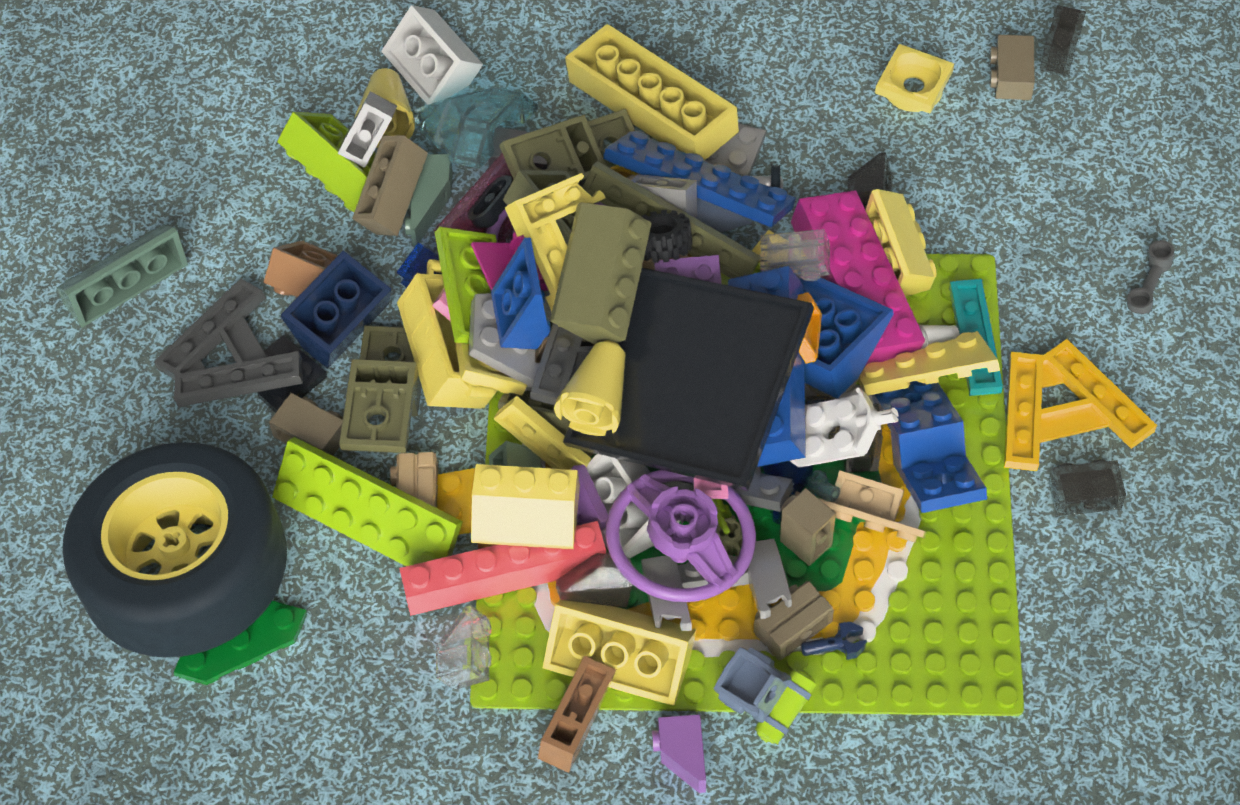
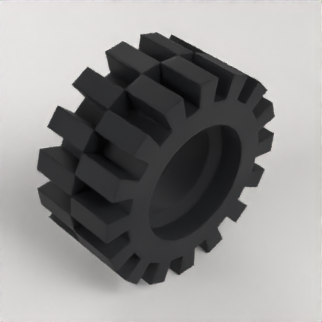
(668, 236)

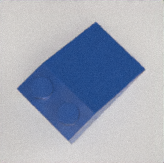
(520, 302)

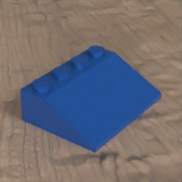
(847, 335)

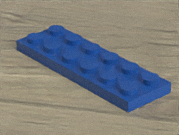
(714, 182)

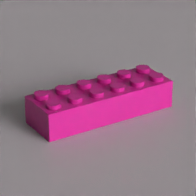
(861, 265)

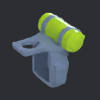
(770, 696)

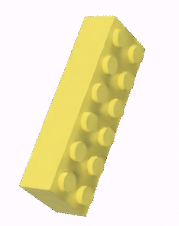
(653, 93)

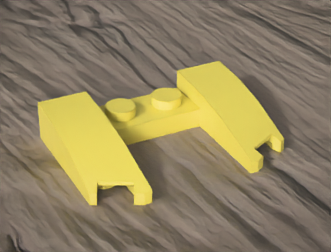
(536, 219)

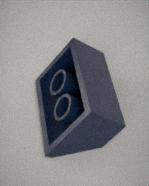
(336, 308)

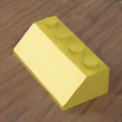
(646, 658)

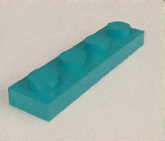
(972, 316)

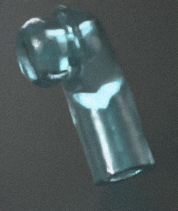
(819, 486)

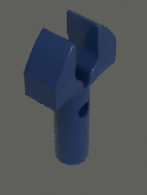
(838, 642)

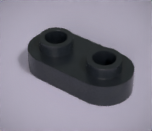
(490, 204)

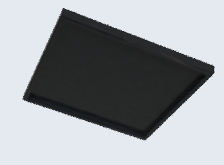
(701, 377)

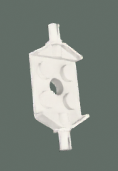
(857, 425)

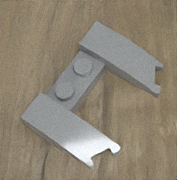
(763, 575)

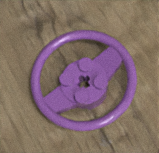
(690, 542)

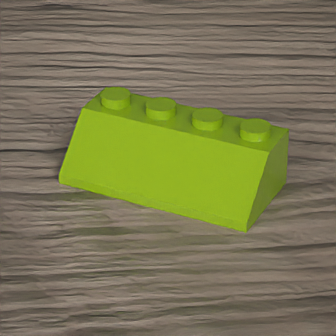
(315, 143)

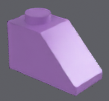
(682, 748)

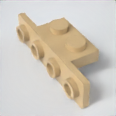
(870, 502)

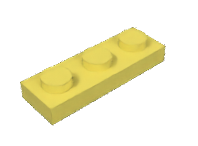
(539, 435)

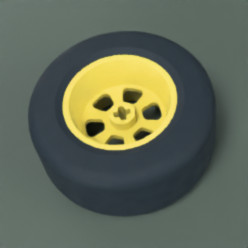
(160, 498)

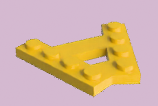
(1099, 404)

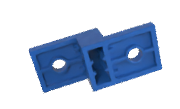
(931, 448)

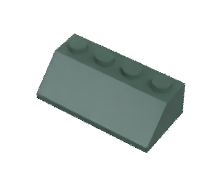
(123, 275)

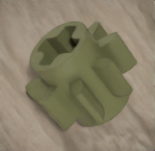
(733, 540)

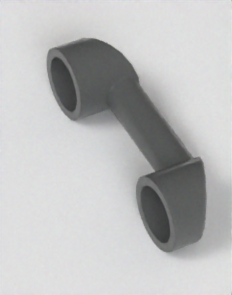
(1160, 260)

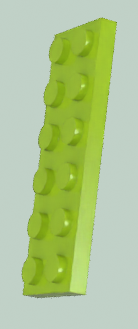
(363, 506)

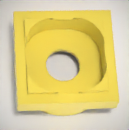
(912, 63)

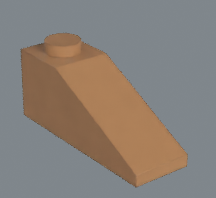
(575, 714)

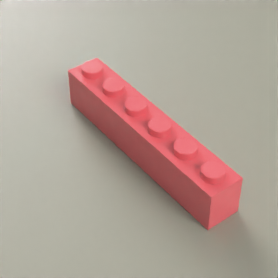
(494, 571)

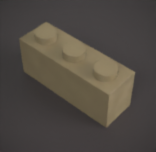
(390, 185)

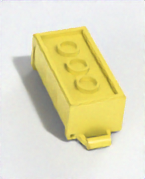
(434, 345)

